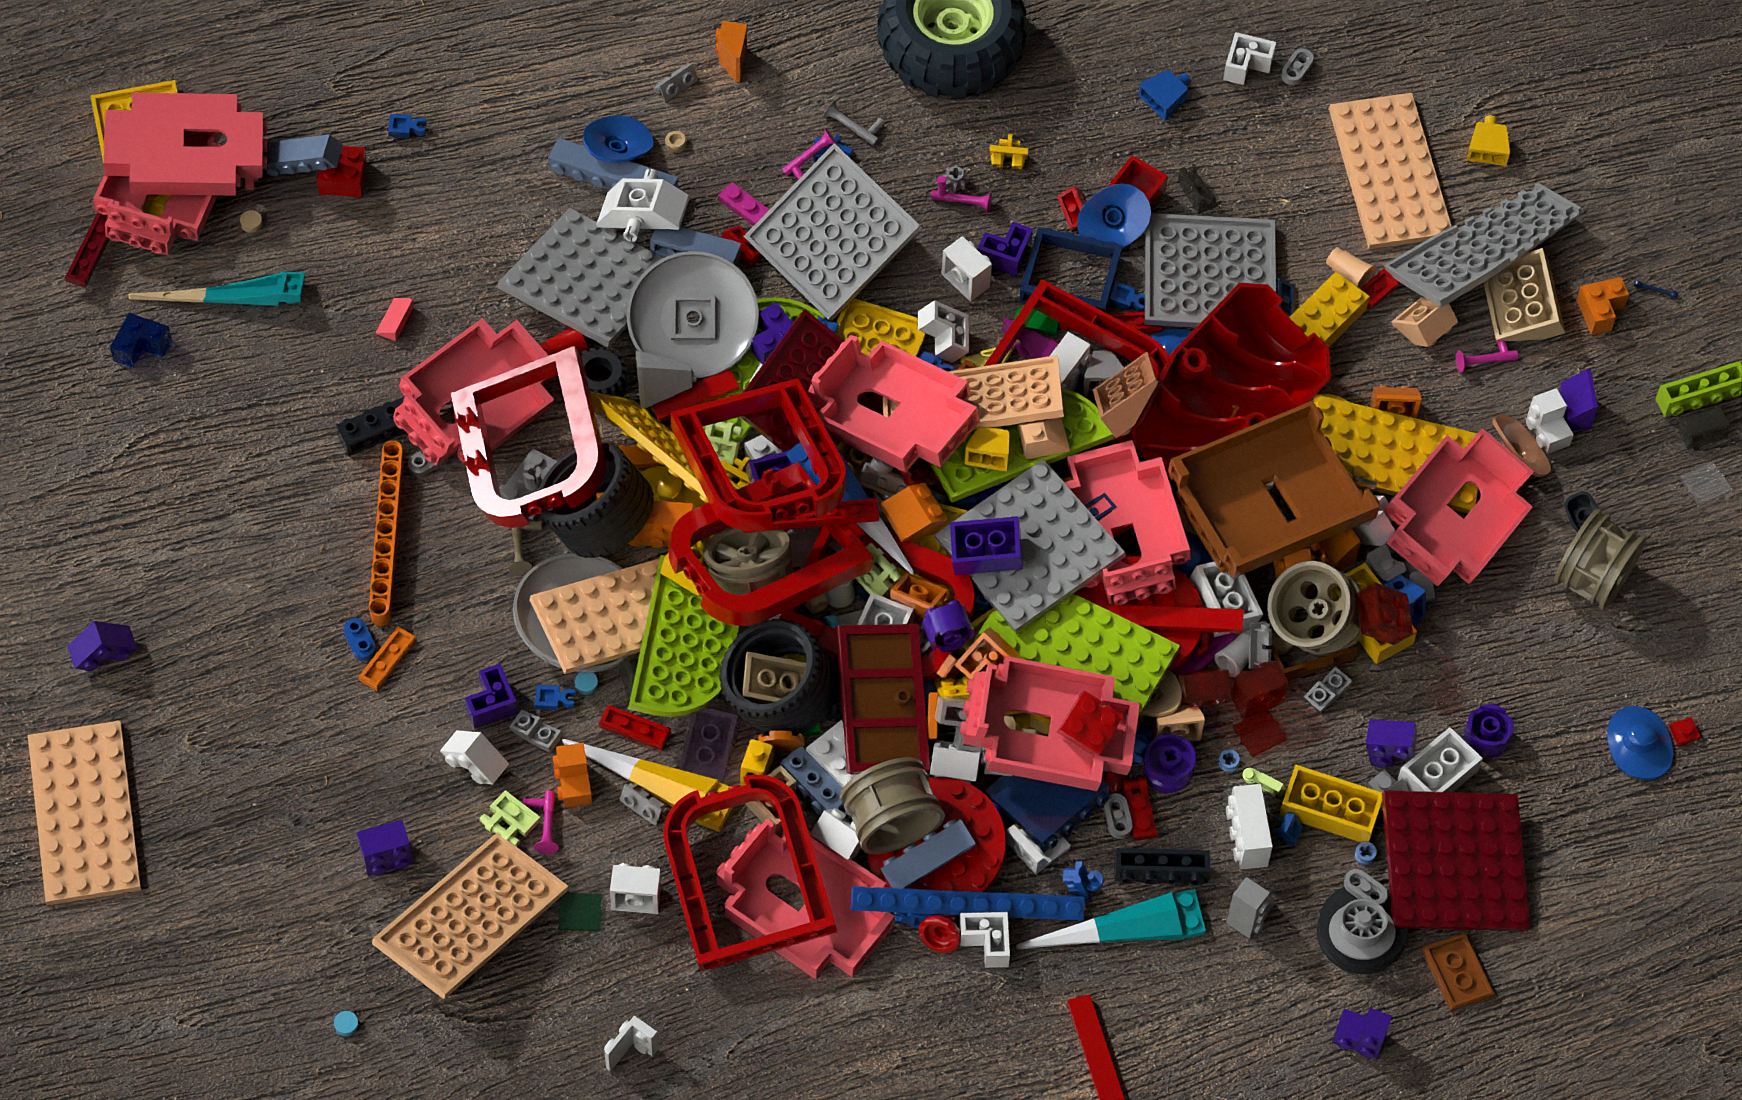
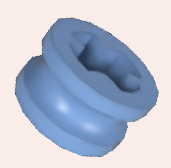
(1229, 753)
(1368, 859)

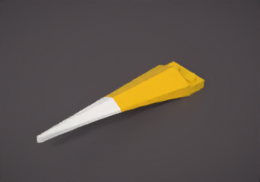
(661, 781)

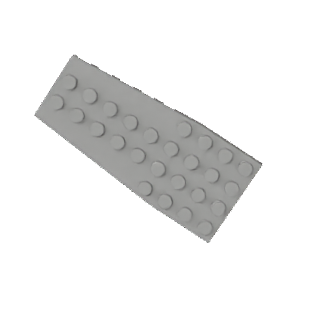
(1484, 246)

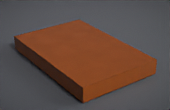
(1457, 972)

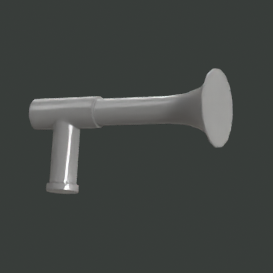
(867, 135)

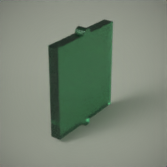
(580, 912)

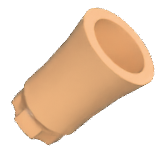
(1350, 267)

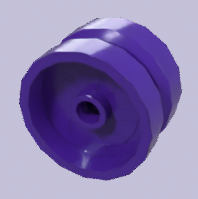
(1169, 763)

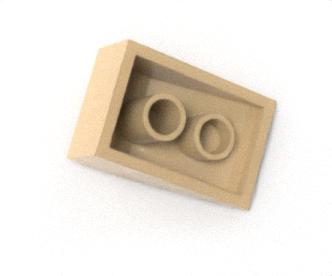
(770, 677)

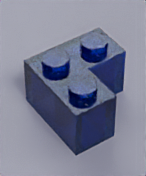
(139, 335)

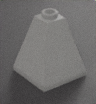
(1100, 368)
(661, 378)

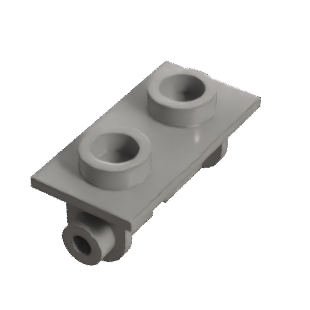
(677, 82)
(1259, 636)
(636, 799)

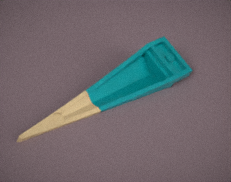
(260, 291)

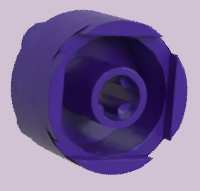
(948, 626)
(1488, 730)

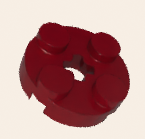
(920, 473)

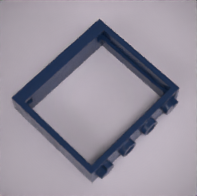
(1076, 243)

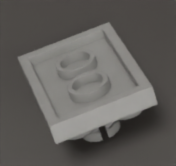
(528, 477)

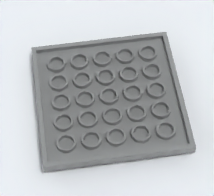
(832, 232)
(1199, 261)
(580, 276)
(1059, 541)

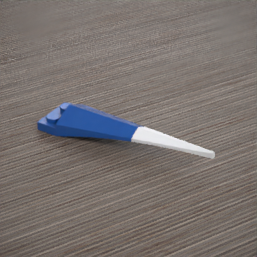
(854, 491)

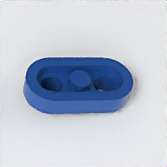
(359, 637)

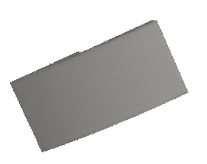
(1328, 690)
(534, 731)

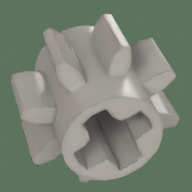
(956, 178)

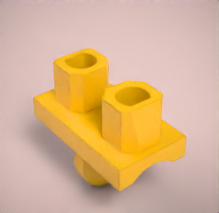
(1017, 154)
(739, 473)

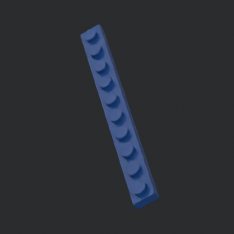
(956, 902)

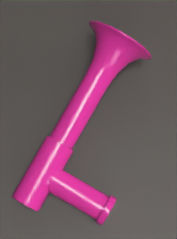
(793, 166)
(942, 195)
(1504, 355)
(546, 845)

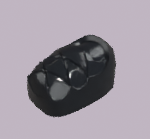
(1579, 508)

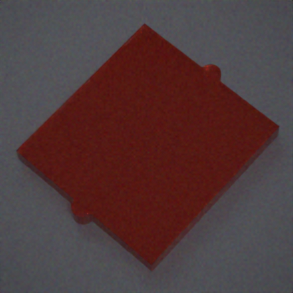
(1259, 733)

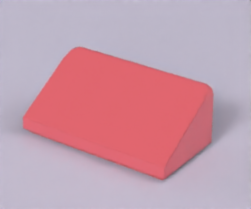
(395, 318)

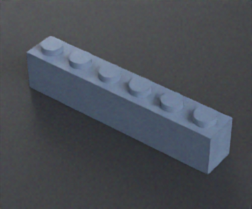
(579, 164)

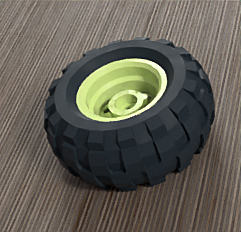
(952, 43)

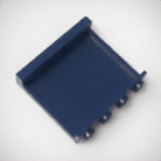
(1045, 808)

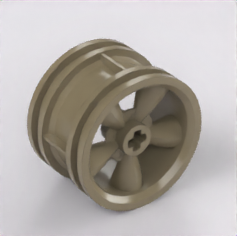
(747, 560)
(892, 805)

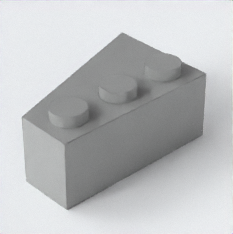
(1249, 908)

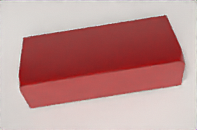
(1071, 204)
(749, 253)

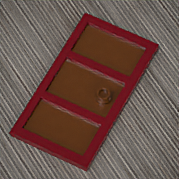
(881, 694)

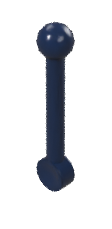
(1673, 294)

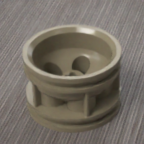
(1599, 559)
(1289, 596)

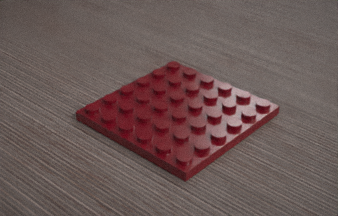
(799, 356)
(1455, 861)

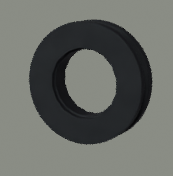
(1330, 907)

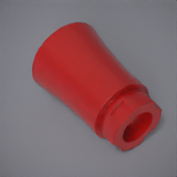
(564, 341)

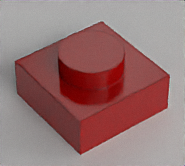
(1684, 731)

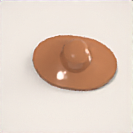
(1522, 444)

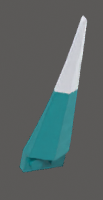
(1160, 918)

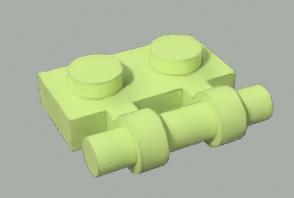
(724, 447)
(875, 580)
(1269, 785)
(513, 813)

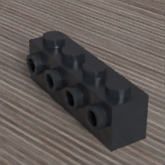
(369, 428)
(1162, 866)

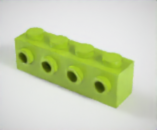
(1700, 389)

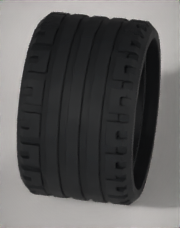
(609, 520)
(801, 707)

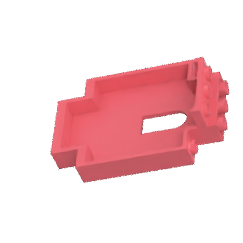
(151, 148)
(181, 216)
(461, 363)
(926, 423)
(1141, 500)
(1436, 536)
(1049, 693)
(764, 913)

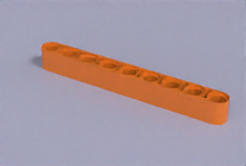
(382, 541)

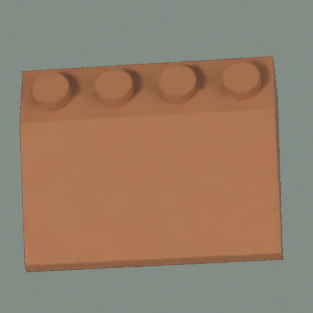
(1125, 395)

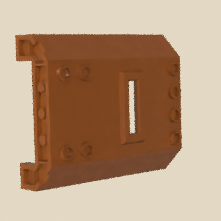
(1235, 513)

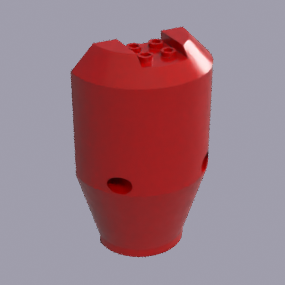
(1239, 356)

